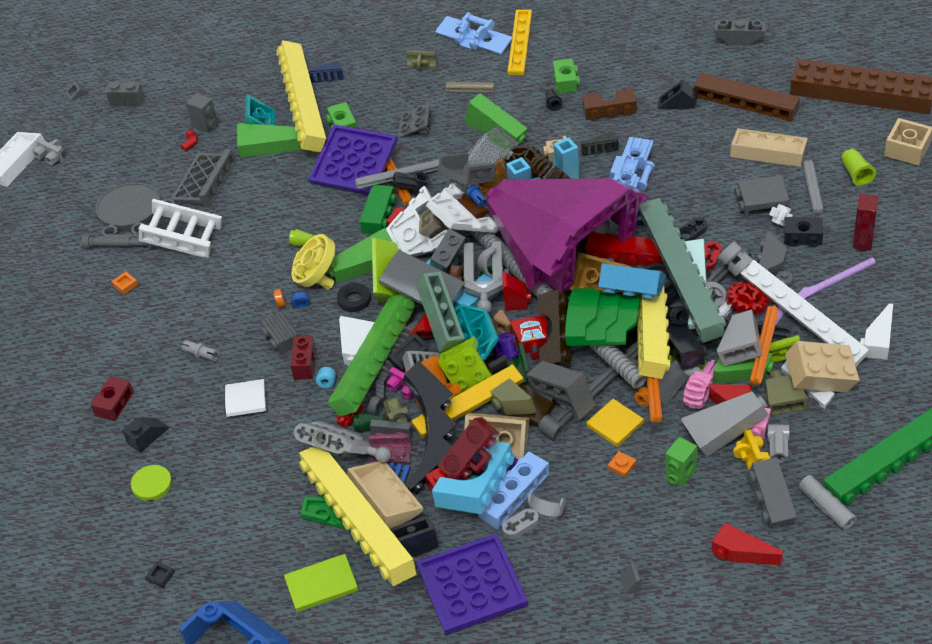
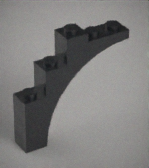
(434, 400)

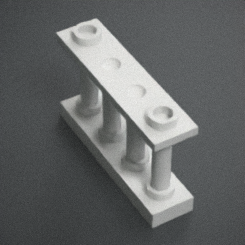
(176, 241)

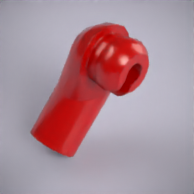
(191, 140)
(346, 420)

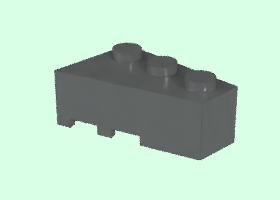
(563, 386)
(771, 493)

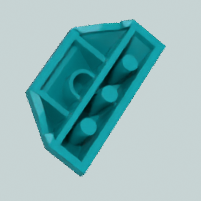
(477, 323)

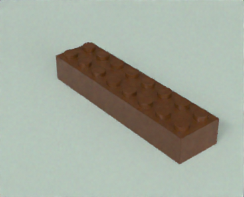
(862, 86)

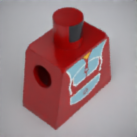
(531, 332)

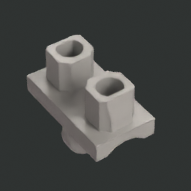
(51, 151)

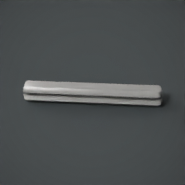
(813, 187)

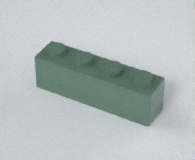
(440, 311)

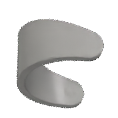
(482, 261)
(546, 508)

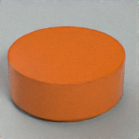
(279, 298)

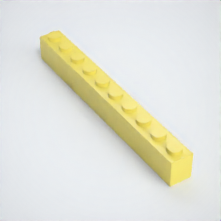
(301, 96)
(357, 515)

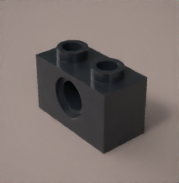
(803, 231)

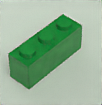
(377, 209)

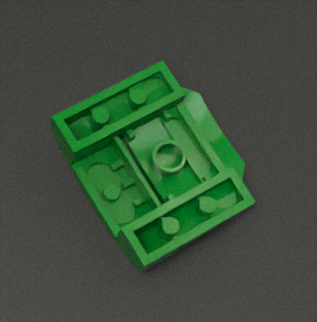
(599, 317)

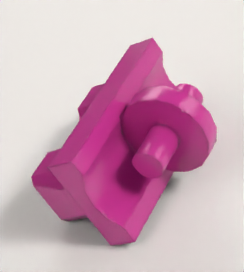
(396, 381)

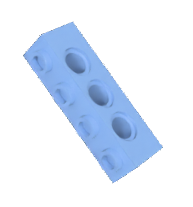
(515, 489)

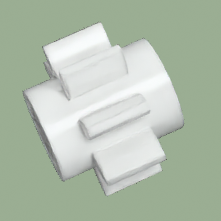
(780, 213)

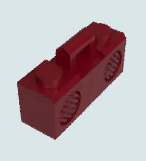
(865, 222)
(468, 447)

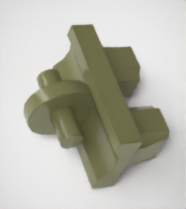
(421, 59)
(394, 410)

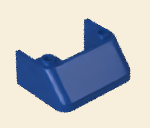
(237, 617)

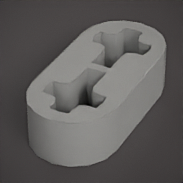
(520, 523)

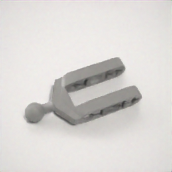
(483, 288)
(343, 440)

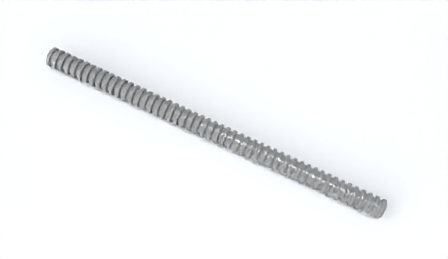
(609, 353)

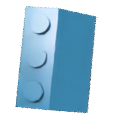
(631, 280)

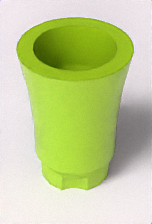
(858, 167)

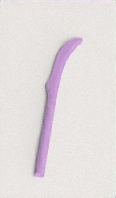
(808, 291)

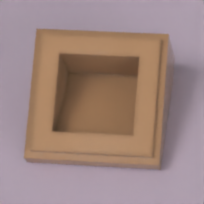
(501, 322)

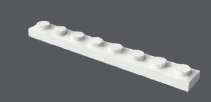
(801, 309)

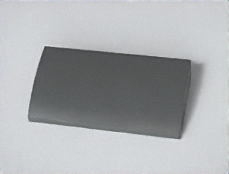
(405, 272)

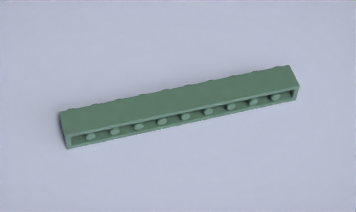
(682, 270)

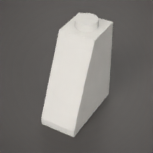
(353, 333)

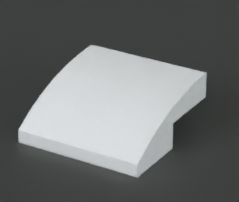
(245, 397)

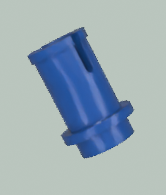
(474, 193)

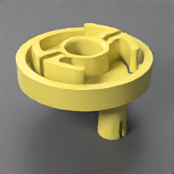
(313, 262)

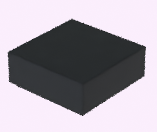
(160, 574)

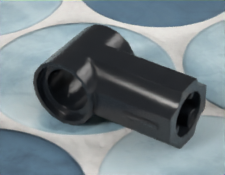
(410, 181)

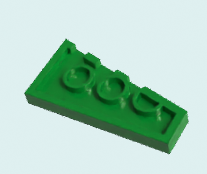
(317, 510)

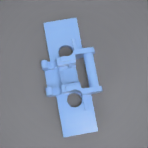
(471, 38)
(626, 165)

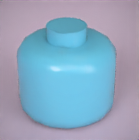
(326, 377)

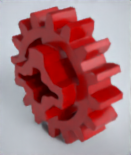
(746, 298)

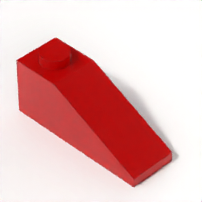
(743, 548)

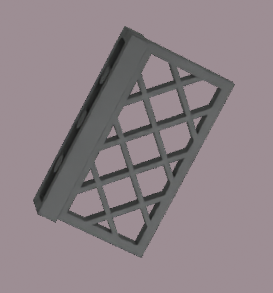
(214, 181)

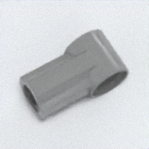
(778, 441)

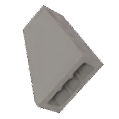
(740, 339)

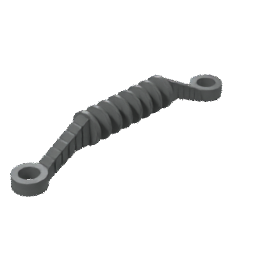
(376, 403)

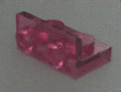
(397, 443)

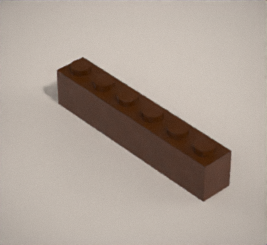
(747, 97)

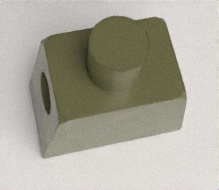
(782, 395)

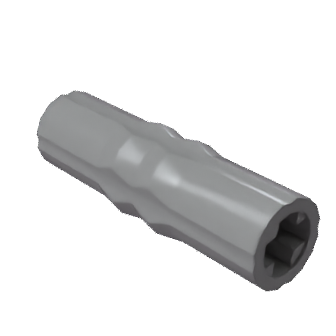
(827, 502)

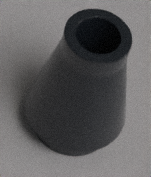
(553, 101)
(678, 315)

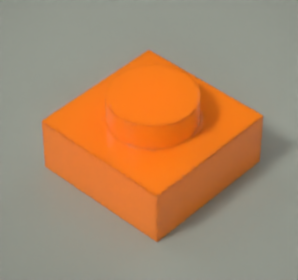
(124, 283)
(622, 464)

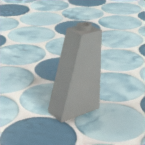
(725, 421)

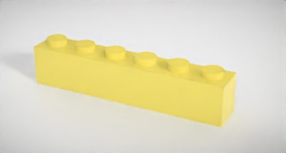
(653, 336)

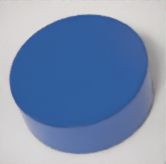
(300, 300)

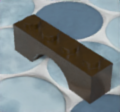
(554, 307)

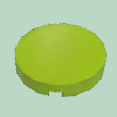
(151, 482)

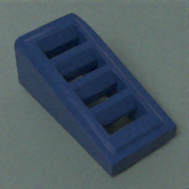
(334, 69)

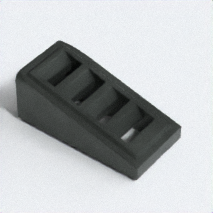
(605, 143)

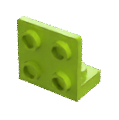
(464, 365)

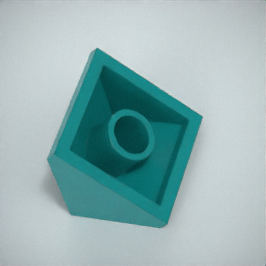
(258, 112)

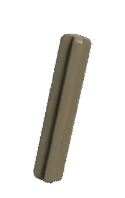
(470, 87)

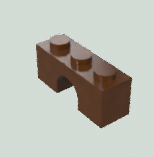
(623, 104)

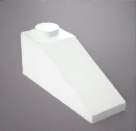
(878, 335)

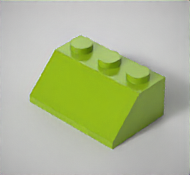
(382, 254)

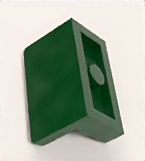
(520, 363)

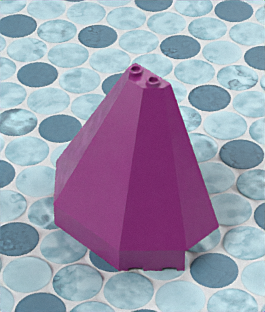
(550, 216)

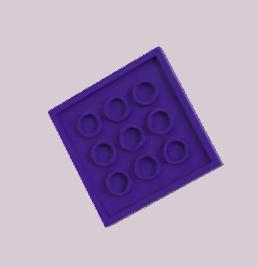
(351, 155)
(471, 584)

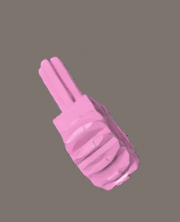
(698, 386)

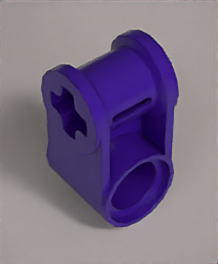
(506, 345)

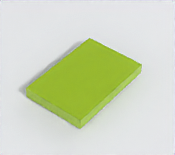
(321, 582)

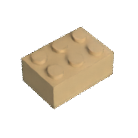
(822, 366)

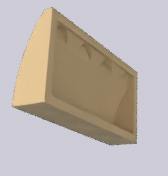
(768, 147)
(385, 493)

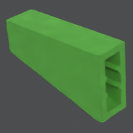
(484, 115)
(265, 139)
(356, 259)

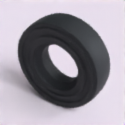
(353, 288)

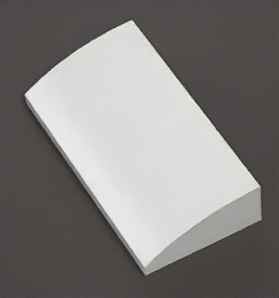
(17, 155)

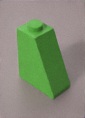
(739, 371)

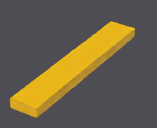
(520, 42)
(473, 397)

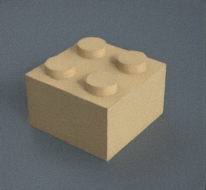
(908, 141)

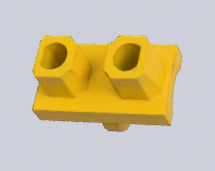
(749, 449)

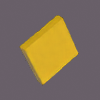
(615, 422)

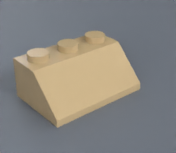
(511, 429)

